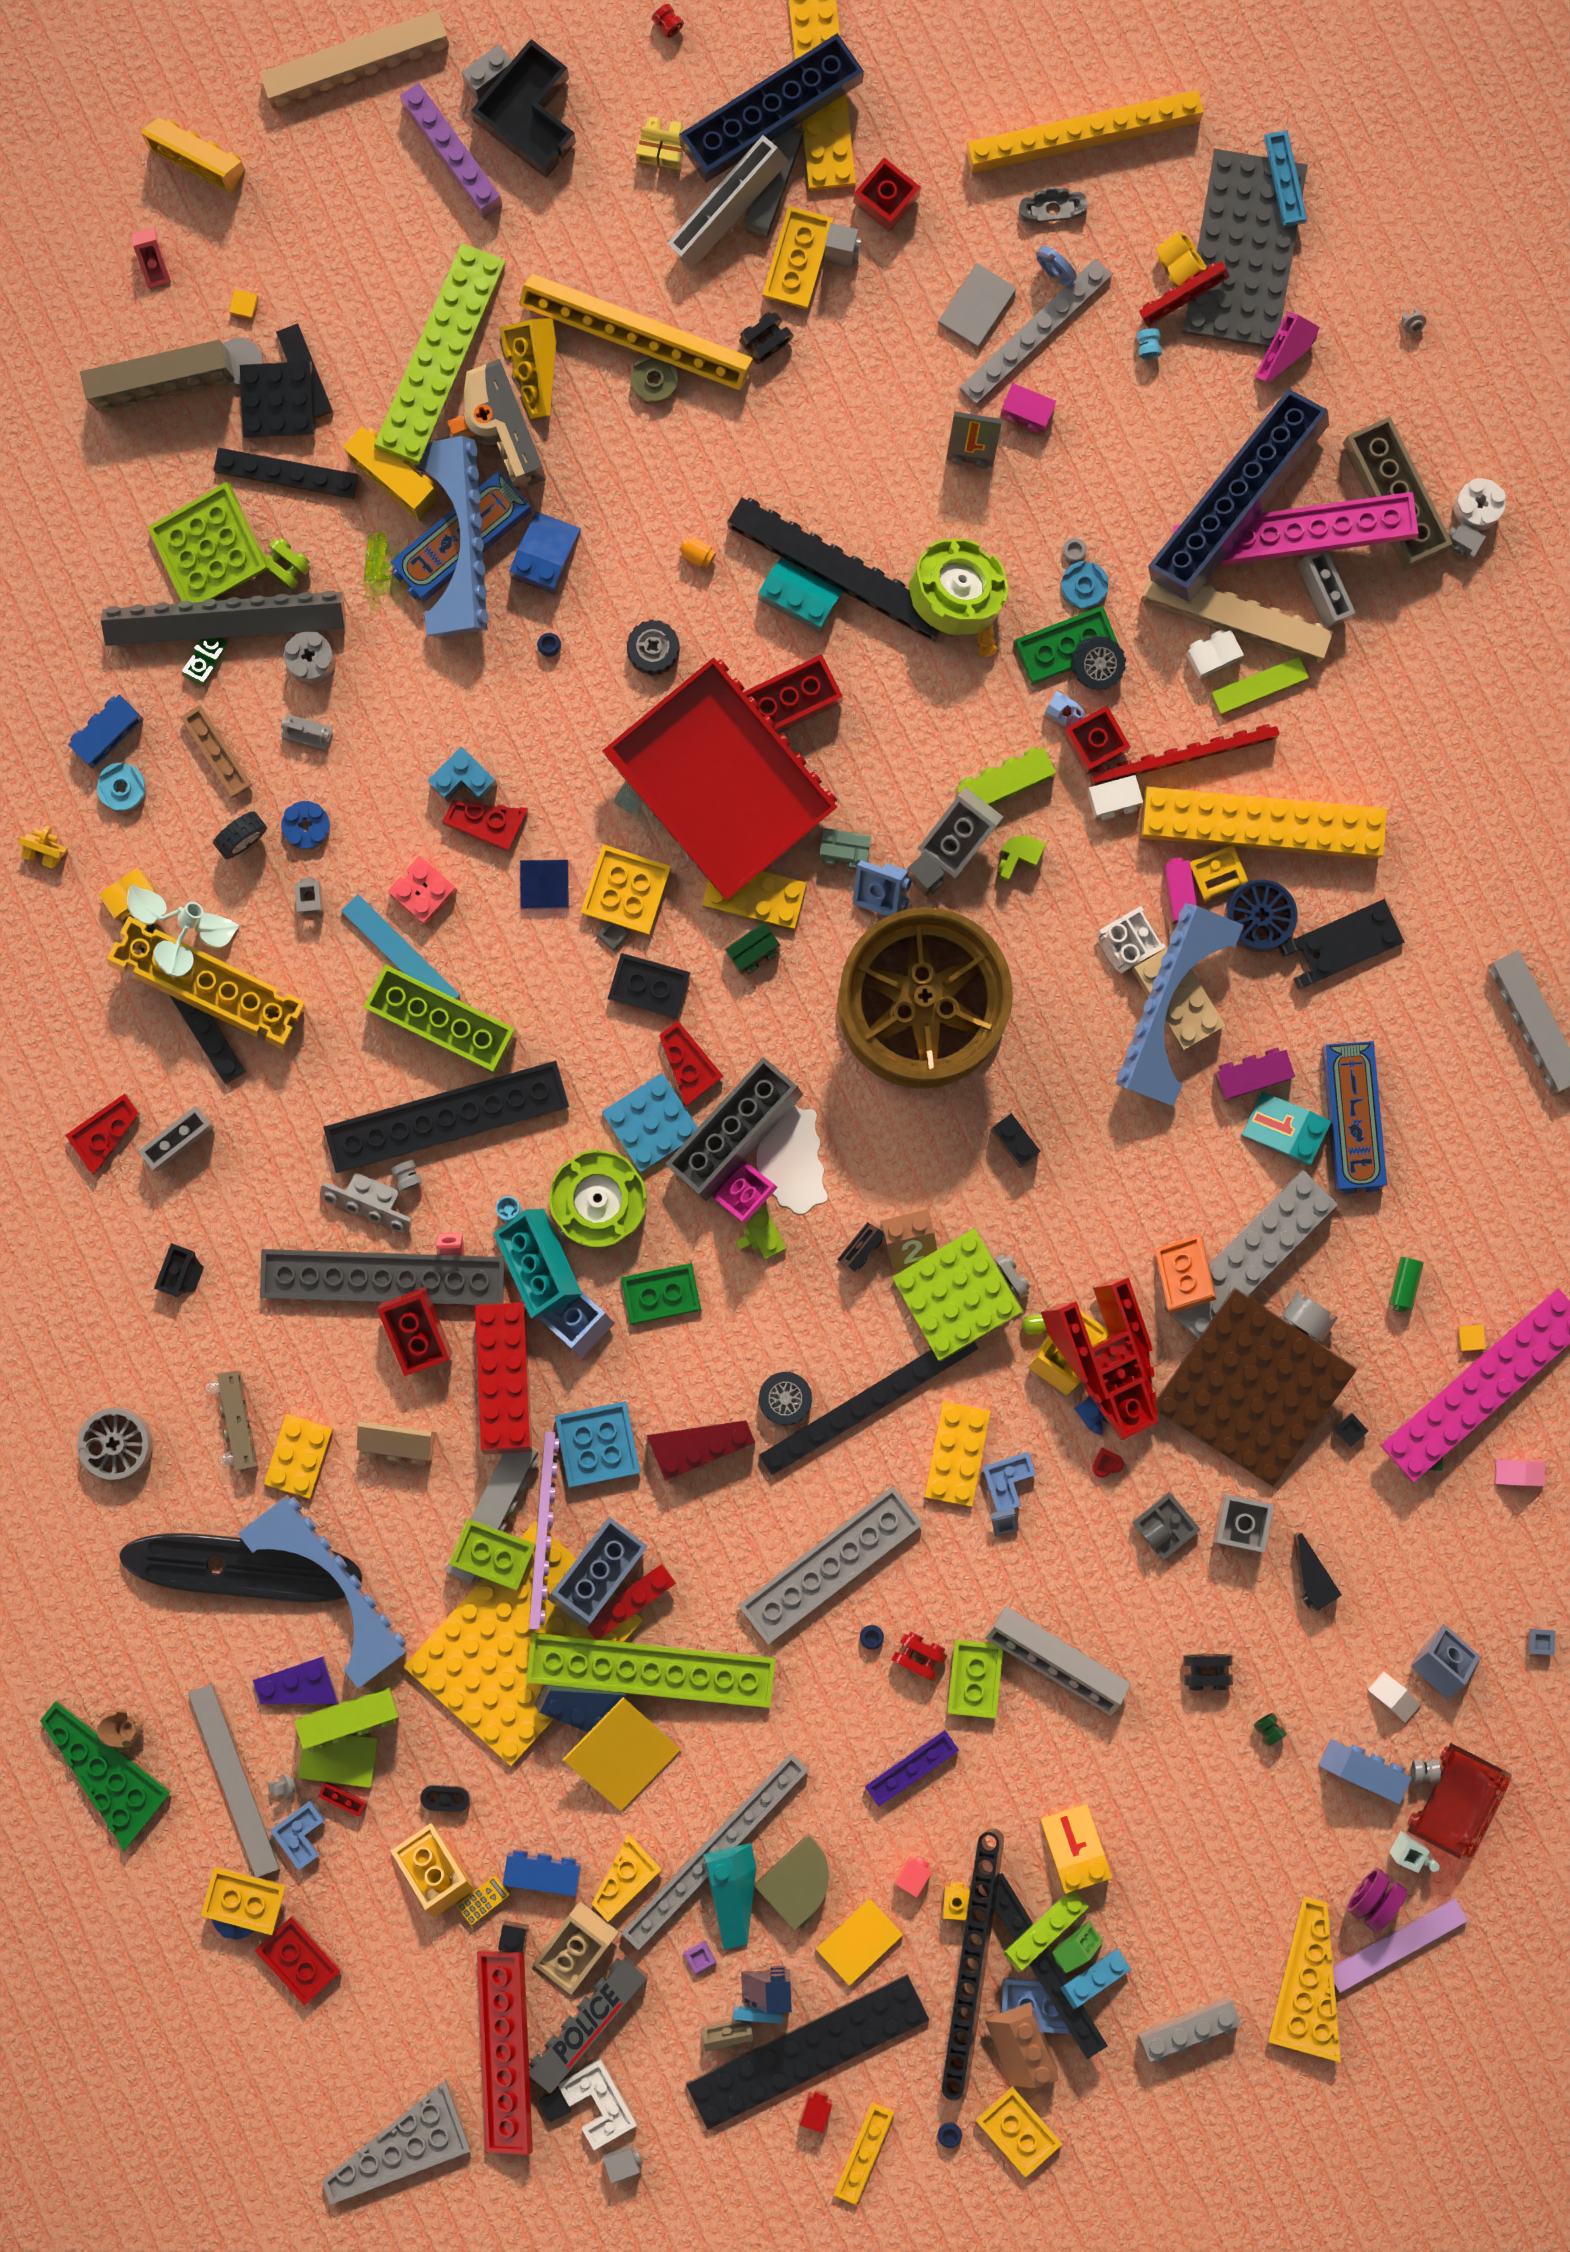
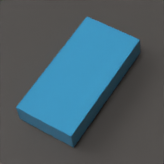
(756, 2015)

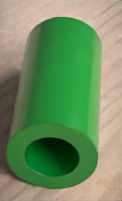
(1406, 1284)

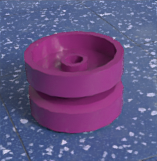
(1376, 1900)

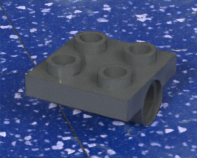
(1166, 1526)

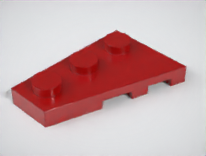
(487, 823)
(102, 1132)

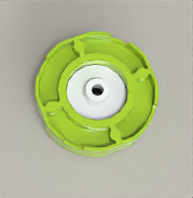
(958, 587)
(592, 1175)

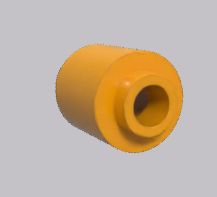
(697, 552)

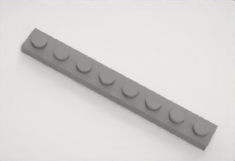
(1035, 332)

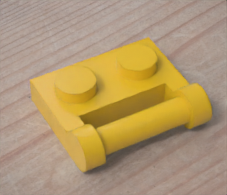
(1215, 866)

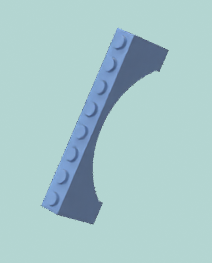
(464, 601)
(1146, 1061)
(288, 1530)

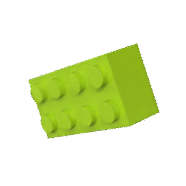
(346, 1718)

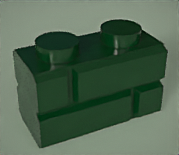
(753, 948)

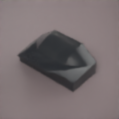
(179, 1271)

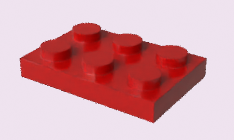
(298, 1960)

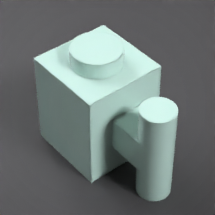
(1412, 1853)

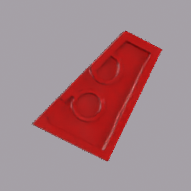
(689, 1063)

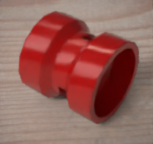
(667, 20)

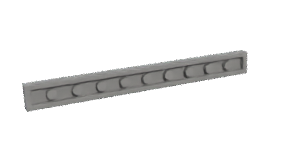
(727, 1836)

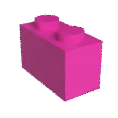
(1027, 408)

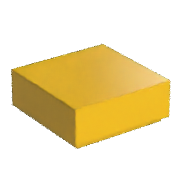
(243, 304)
(1471, 1337)

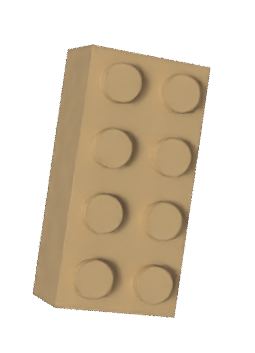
(1190, 1011)

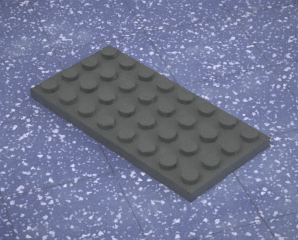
(1246, 234)

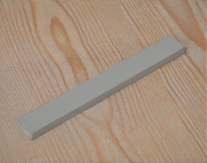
(234, 1780)

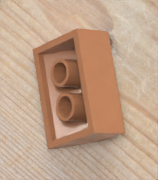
(1023, 2047)

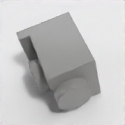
(1465, 540)
(303, 906)

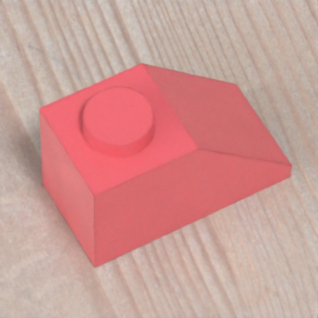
(150, 257)

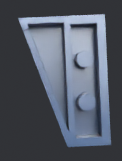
(1365, 1770)

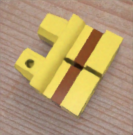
(652, 139)

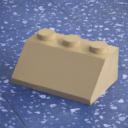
(395, 1442)

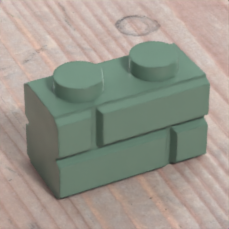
(844, 847)

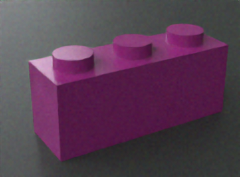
(1254, 1073)

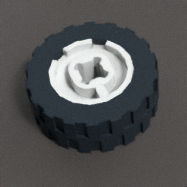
(240, 835)

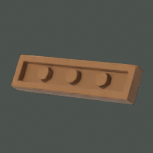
(216, 751)

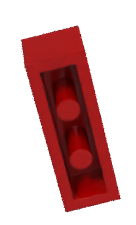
(342, 1799)

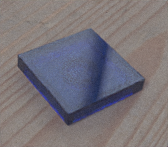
(544, 884)

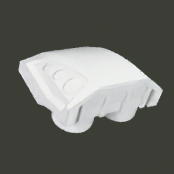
(1129, 940)

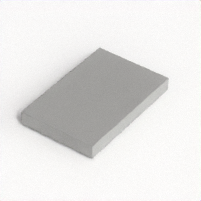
(977, 305)

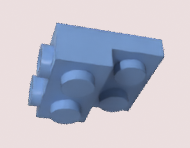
(881, 888)

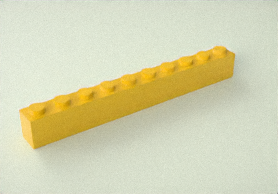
(1084, 131)
(635, 331)

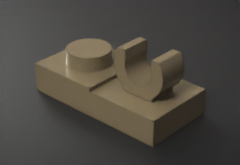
(727, 2034)

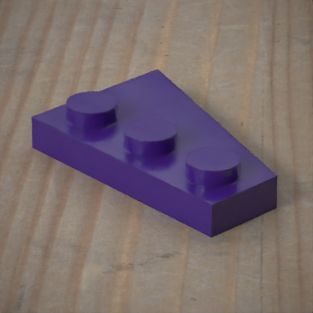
(298, 1685)

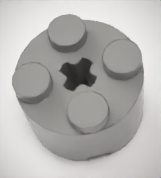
(296, 658)
(1309, 1317)

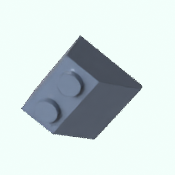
(1446, 1662)

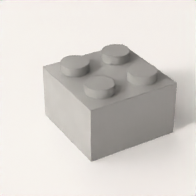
(1243, 1523)

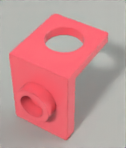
(450, 1244)

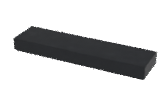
(297, 351)

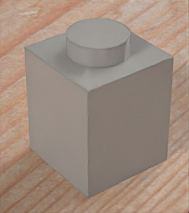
(622, 2163)

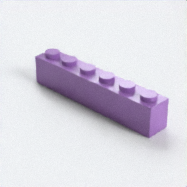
(451, 150)

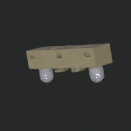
(237, 1419)

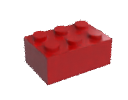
(414, 1331)

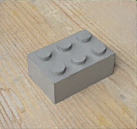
(960, 832)

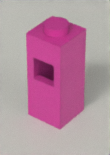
(1179, 886)

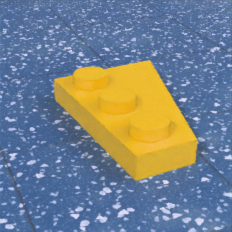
(626, 1879)

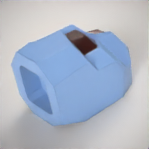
(1064, 710)

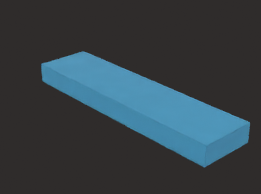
(1285, 178)

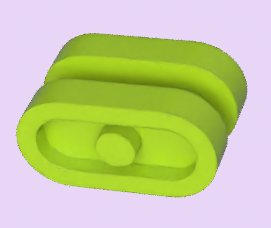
(297, 563)

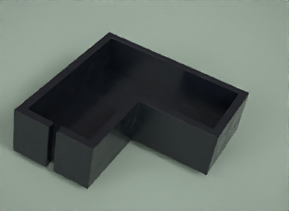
(516, 113)

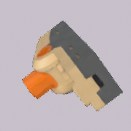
(496, 419)

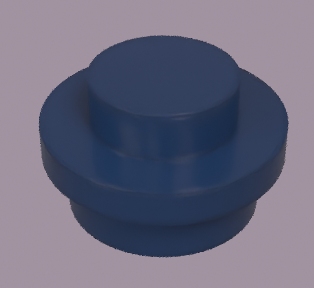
(549, 644)
(871, 1637)
(949, 2135)

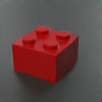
(886, 194)
(1096, 740)

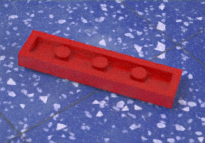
(1192, 288)
(631, 1601)

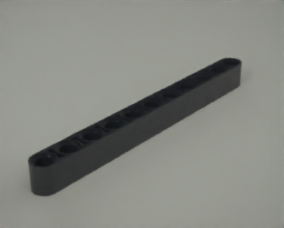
(966, 1973)

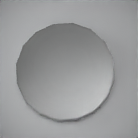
(242, 352)

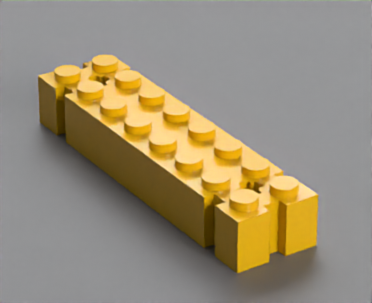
(209, 985)

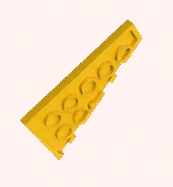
(1306, 2002)

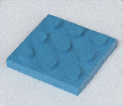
(650, 1122)
(597, 1444)

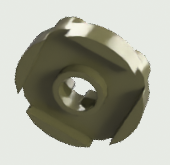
(652, 392)

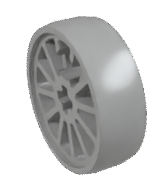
(87, 1456)

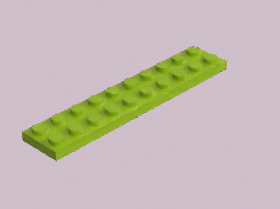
(439, 354)
(650, 1670)

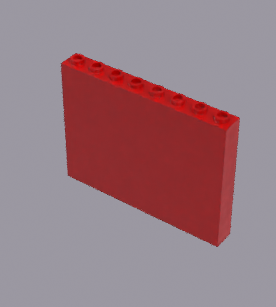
(720, 778)

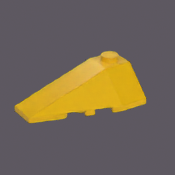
(532, 354)

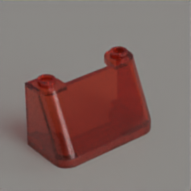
(1461, 1803)

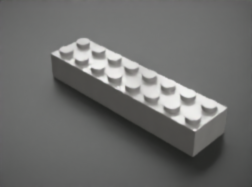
(1261, 1246)

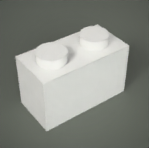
(1115, 797)

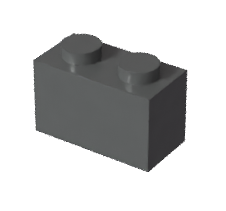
(926, 874)

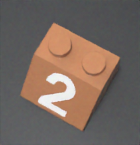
(909, 1238)

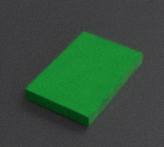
(661, 1293)

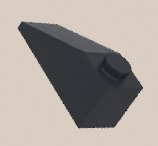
(1314, 1579)

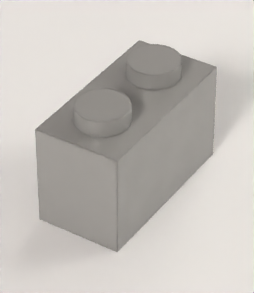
(485, 71)
(842, 245)

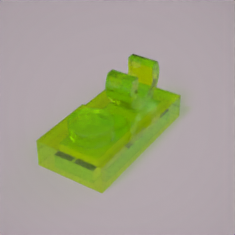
(374, 563)

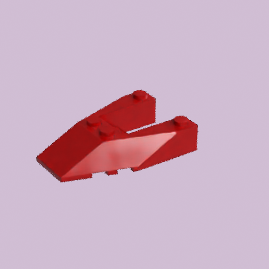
(1115, 1369)

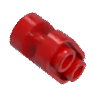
(914, 1643)

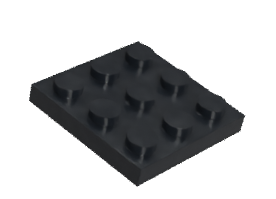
(277, 399)

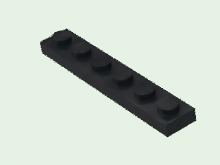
(286, 473)

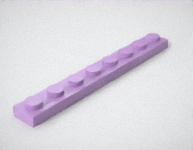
(543, 1542)

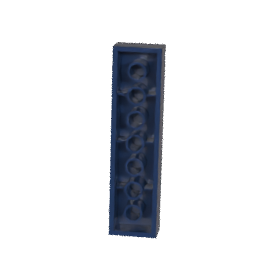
(771, 107)

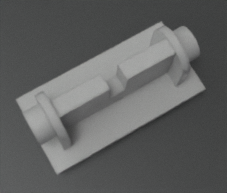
(306, 731)

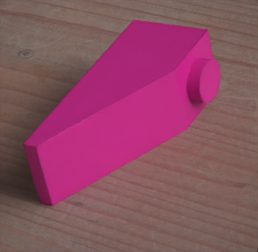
(1289, 343)

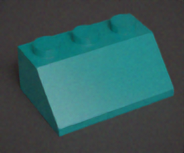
(799, 594)

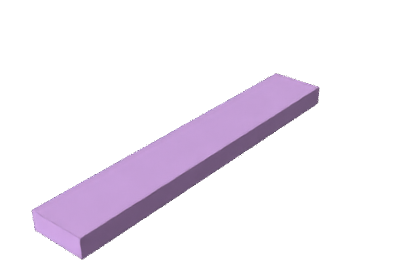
(1398, 1944)

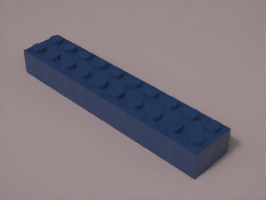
(1238, 495)

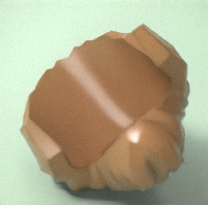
(119, 1730)

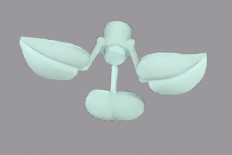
(170, 957)

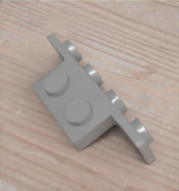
(370, 1200)

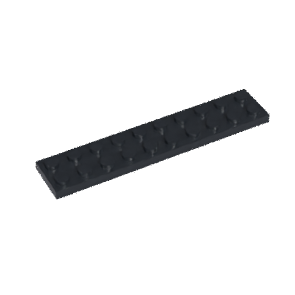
(446, 1117)
(807, 2051)

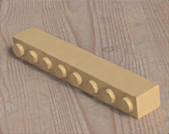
(354, 58)
(1246, 619)

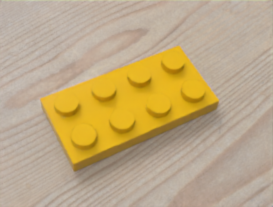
(797, 258)
(763, 898)
(957, 1453)

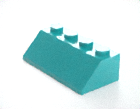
(537, 1262)

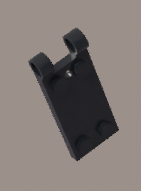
(1345, 942)

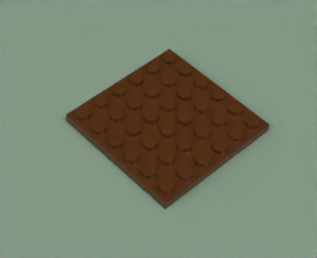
(1254, 1387)

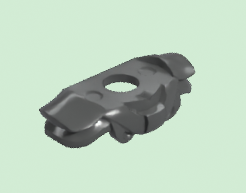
(1070, 204)

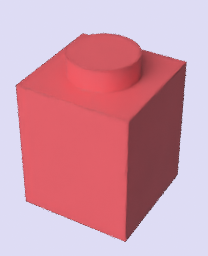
(914, 1875)

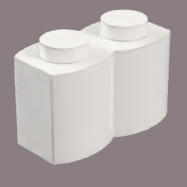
(1214, 654)

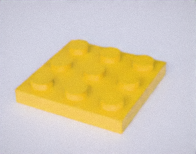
(625, 889)

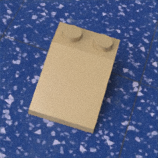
(575, 1948)

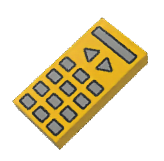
(483, 1899)

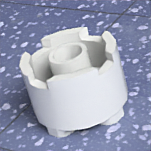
(1488, 495)

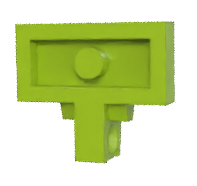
(762, 1234)

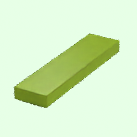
(1259, 685)

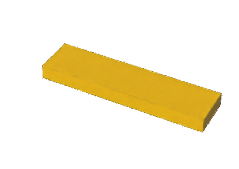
(863, 2153)

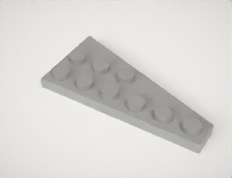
(414, 2141)

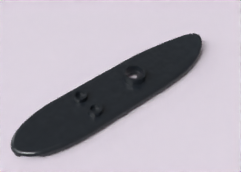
(182, 1559)

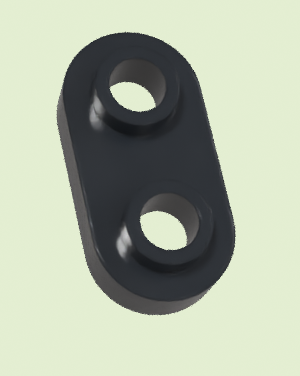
(445, 1798)

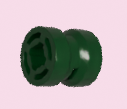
(1270, 1731)

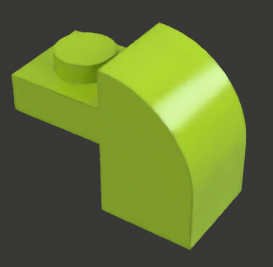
(1021, 849)

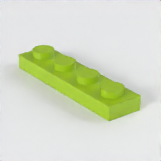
(1045, 1930)

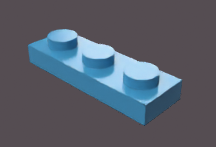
(1095, 1978)

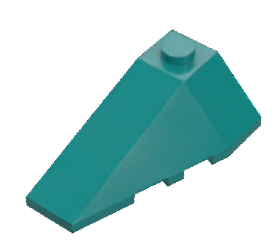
(732, 1884)

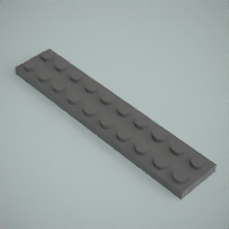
(381, 1276)

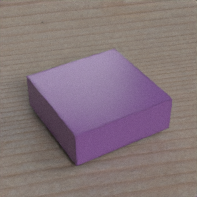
(700, 1957)

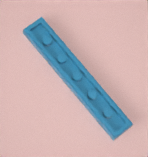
(394, 945)

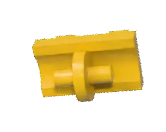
(33, 844)

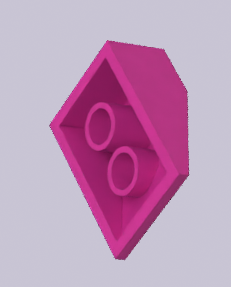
(744, 1192)

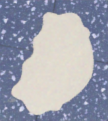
(791, 1161)

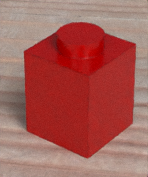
(816, 2111)

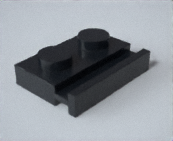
(860, 1247)

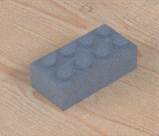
(597, 1572)

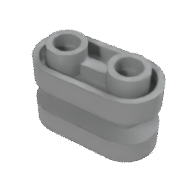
(1018, 1284)

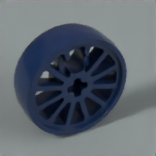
(1263, 945)

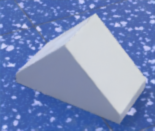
(1394, 1696)

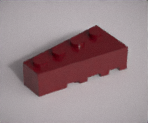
(694, 1447)

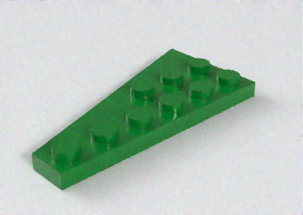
(112, 1781)

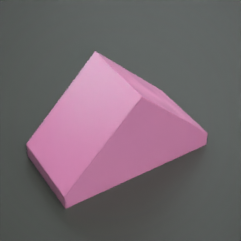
(1520, 1472)

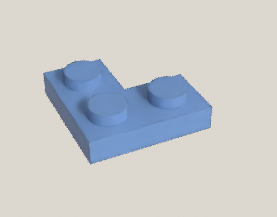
(1001, 1478)
(292, 1834)

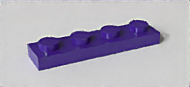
(911, 1768)

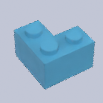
(462, 771)

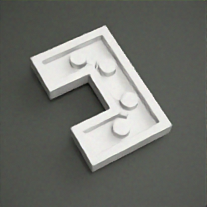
(615, 2116)

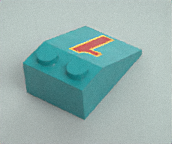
(1286, 1128)

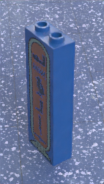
(434, 555)
(1354, 1116)

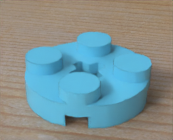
(108, 783)

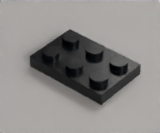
(649, 985)

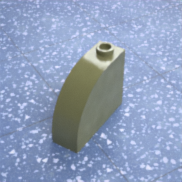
(797, 1882)

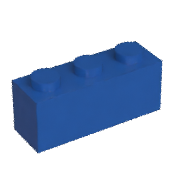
(105, 730)
(542, 1873)

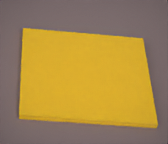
(621, 1754)

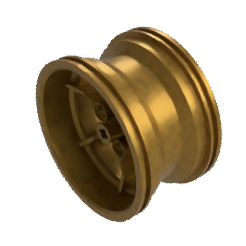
(939, 988)

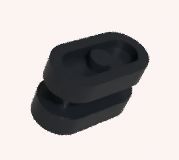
(767, 324)
(1197, 1681)

